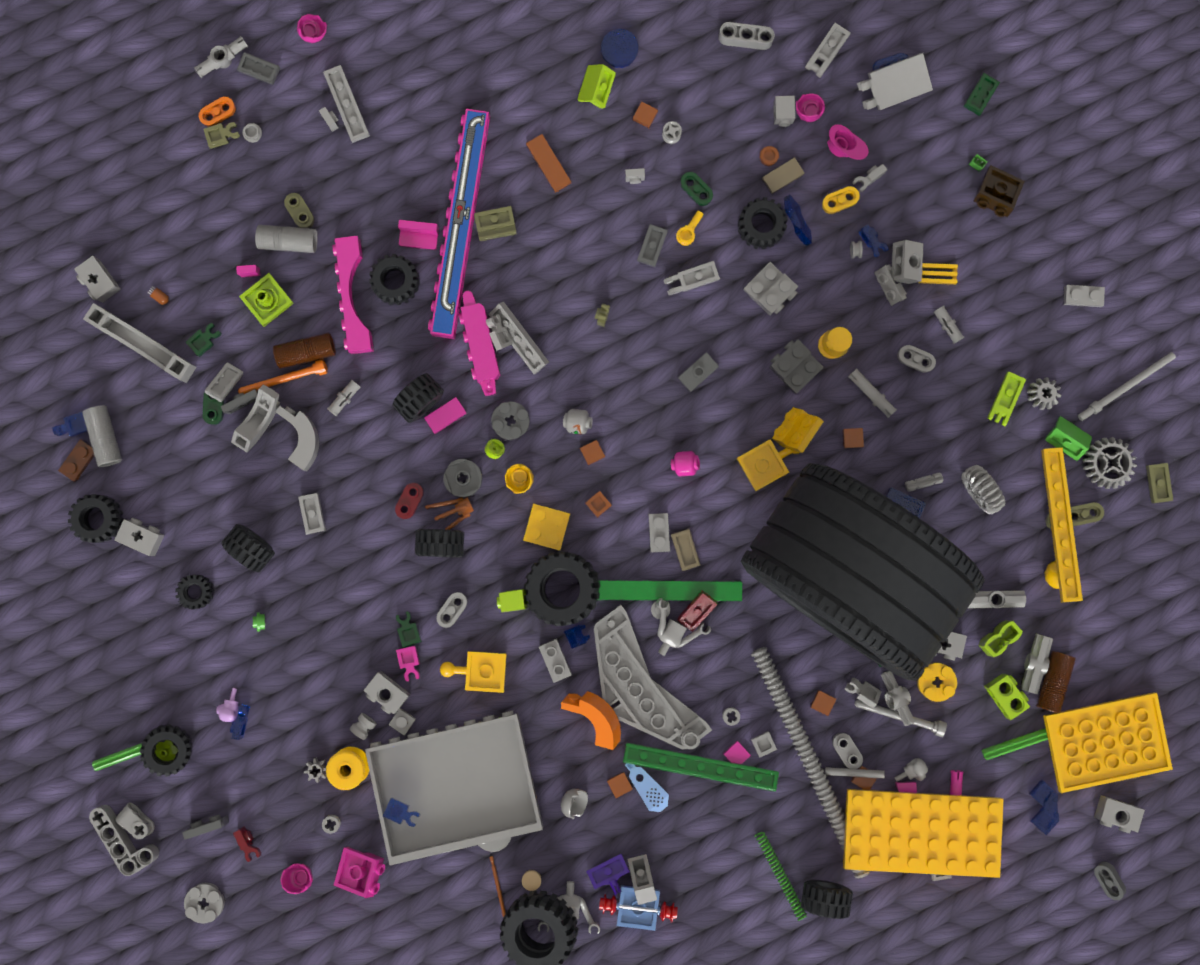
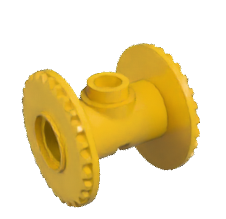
(340, 776)

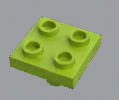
(266, 299)

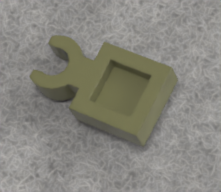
(218, 135)
(602, 314)

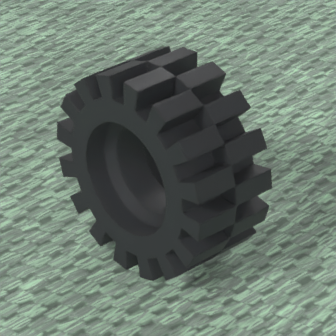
(183, 588)

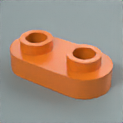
(216, 109)

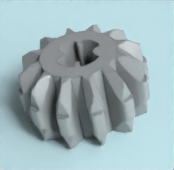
(1051, 393)

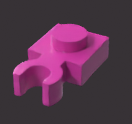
(408, 659)

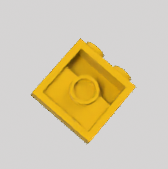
(797, 430)

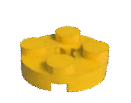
(945, 690)

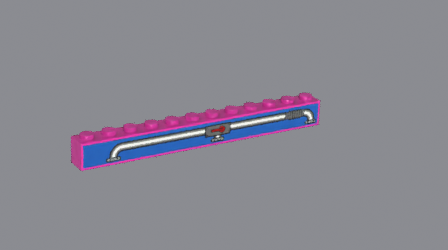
(460, 224)

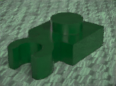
(201, 342)
(408, 632)

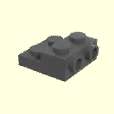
(795, 365)

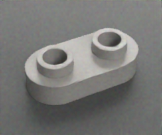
(916, 358)
(451, 609)
(847, 751)

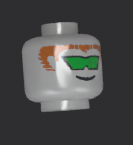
(577, 421)

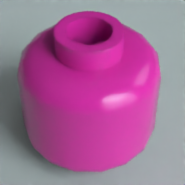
(685, 463)

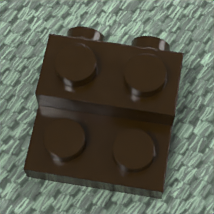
(998, 191)

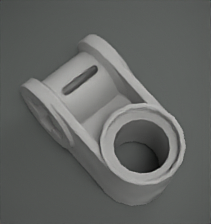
(133, 821)

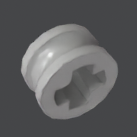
(856, 249)
(725, 718)
(333, 818)

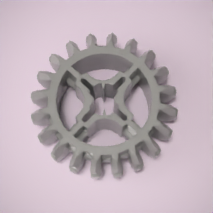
(1122, 471)
(983, 489)

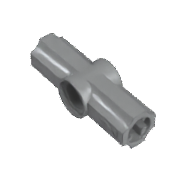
(1006, 599)
(1036, 663)

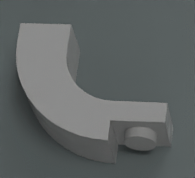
(258, 420)
(308, 437)

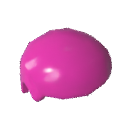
(311, 28)
(810, 107)
(296, 878)

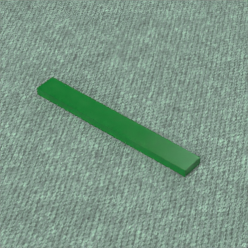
(669, 590)
(701, 767)

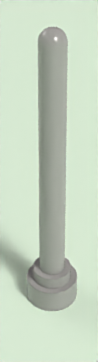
(937, 727)

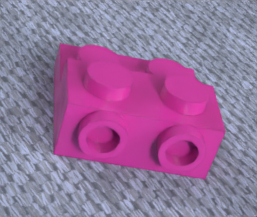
(359, 872)

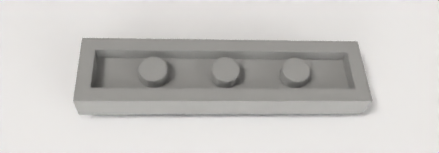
(346, 103)
(521, 340)

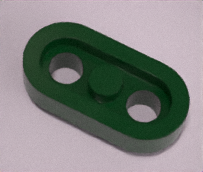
(699, 187)
(212, 405)

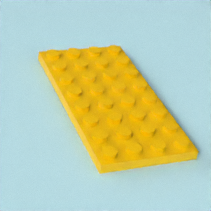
(923, 833)

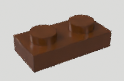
(77, 460)

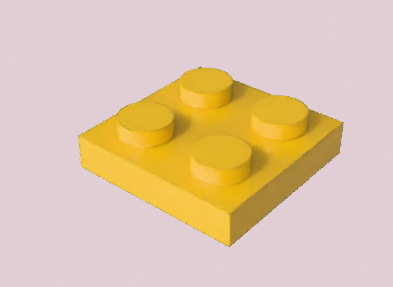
(546, 527)

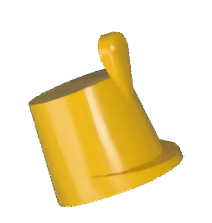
(835, 343)

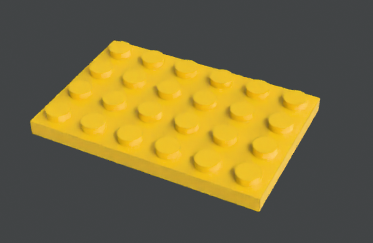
(1107, 742)

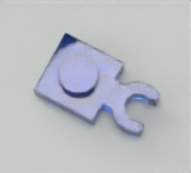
(239, 725)
(398, 811)

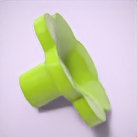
(169, 749)

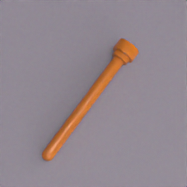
(318, 367)

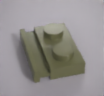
(495, 223)

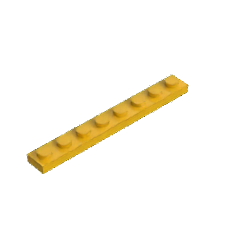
(1061, 525)

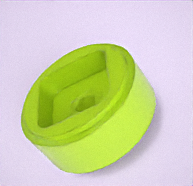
(494, 449)

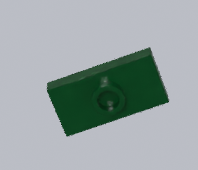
(981, 94)

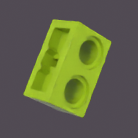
(512, 600)
(1004, 699)

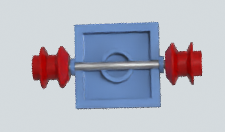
(634, 915)

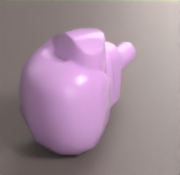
(229, 710)

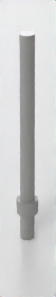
(1097, 406)

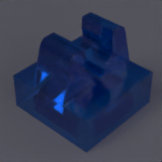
(576, 637)

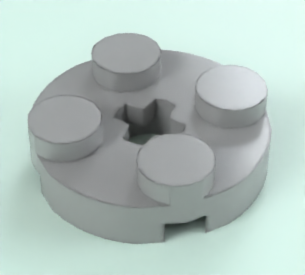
(194, 909)

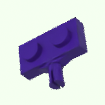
(609, 873)

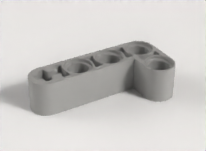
(120, 837)

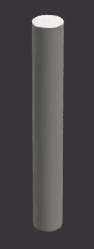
(855, 772)

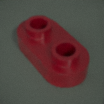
(411, 502)

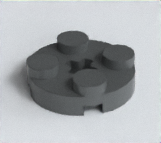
(506, 410)
(453, 472)

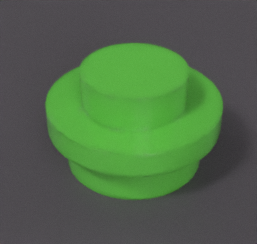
(259, 621)

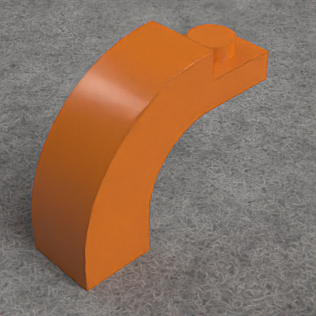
(599, 713)

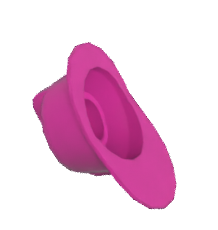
(846, 144)

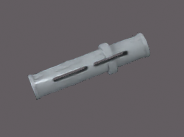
(874, 395)

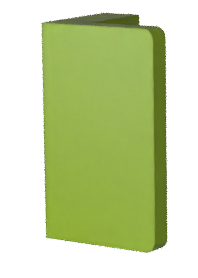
(597, 85)

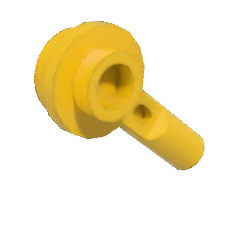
(686, 234)

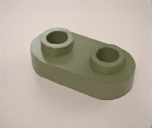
(298, 210)

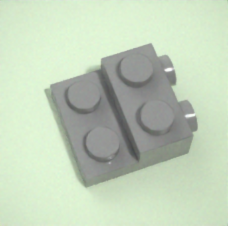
(771, 289)

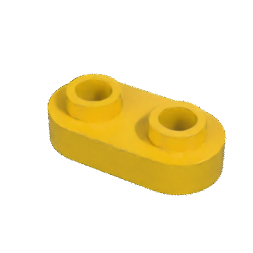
(839, 200)

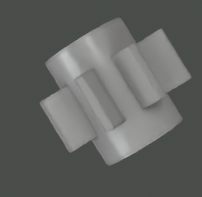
(313, 774)

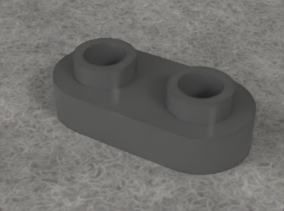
(1108, 879)

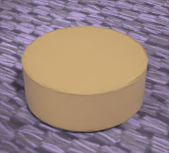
(531, 880)

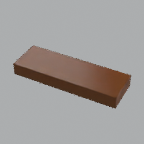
(548, 163)

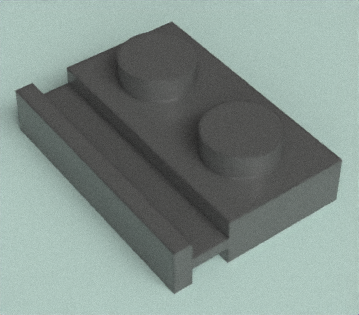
(198, 828)

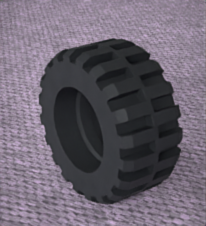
(536, 588)
(551, 911)

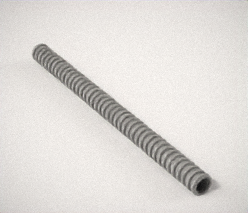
(803, 746)

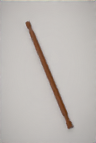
(498, 886)

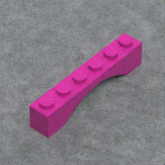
(349, 256)

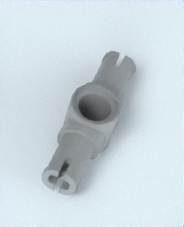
(213, 62)

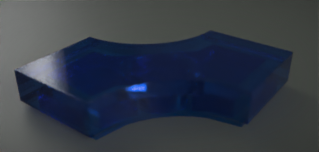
(794, 212)

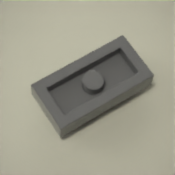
(652, 245)

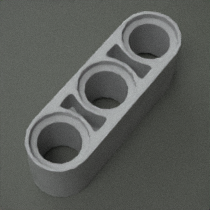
(754, 31)

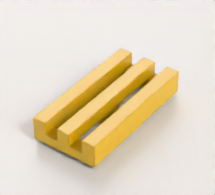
(954, 273)

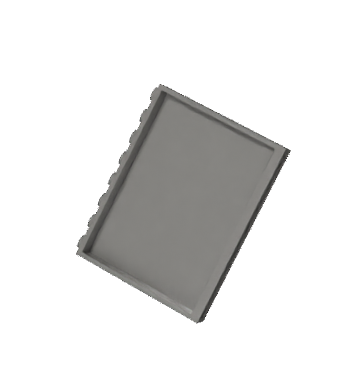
(462, 780)

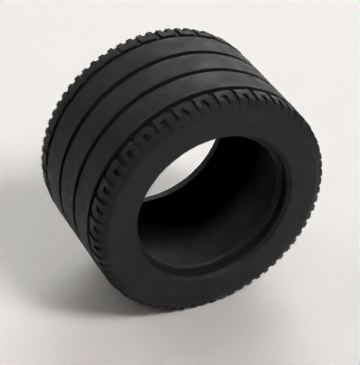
(864, 569)

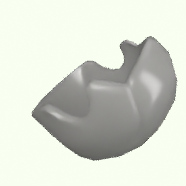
(574, 803)

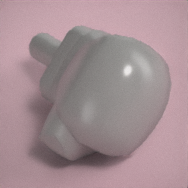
(914, 769)

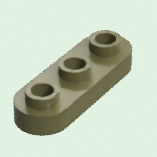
(1083, 514)

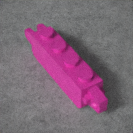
(480, 344)

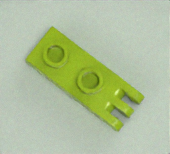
(1006, 398)

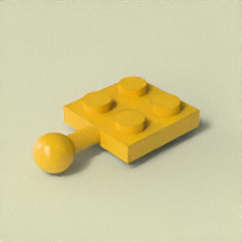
(764, 464)
(483, 672)

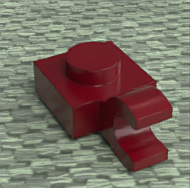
(244, 840)

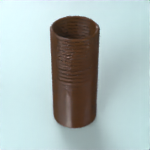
(297, 351)
(1056, 682)

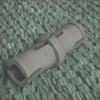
(948, 324)
(343, 397)

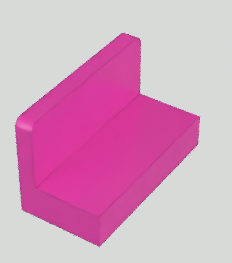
(418, 234)

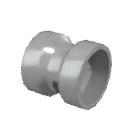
(362, 727)

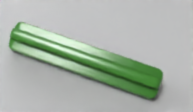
(116, 757)

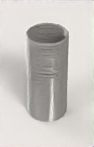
(286, 238)
(99, 430)

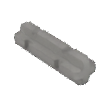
(924, 482)

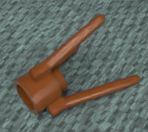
(463, 507)

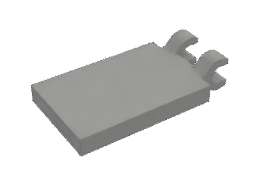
(897, 82)

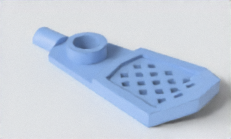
(646, 785)

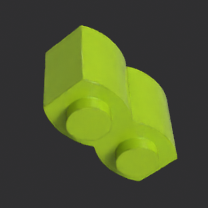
(997, 642)

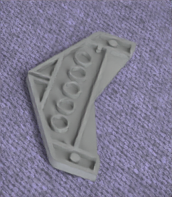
(627, 679)

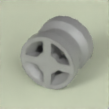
(671, 128)

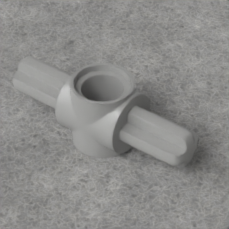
(897, 698)

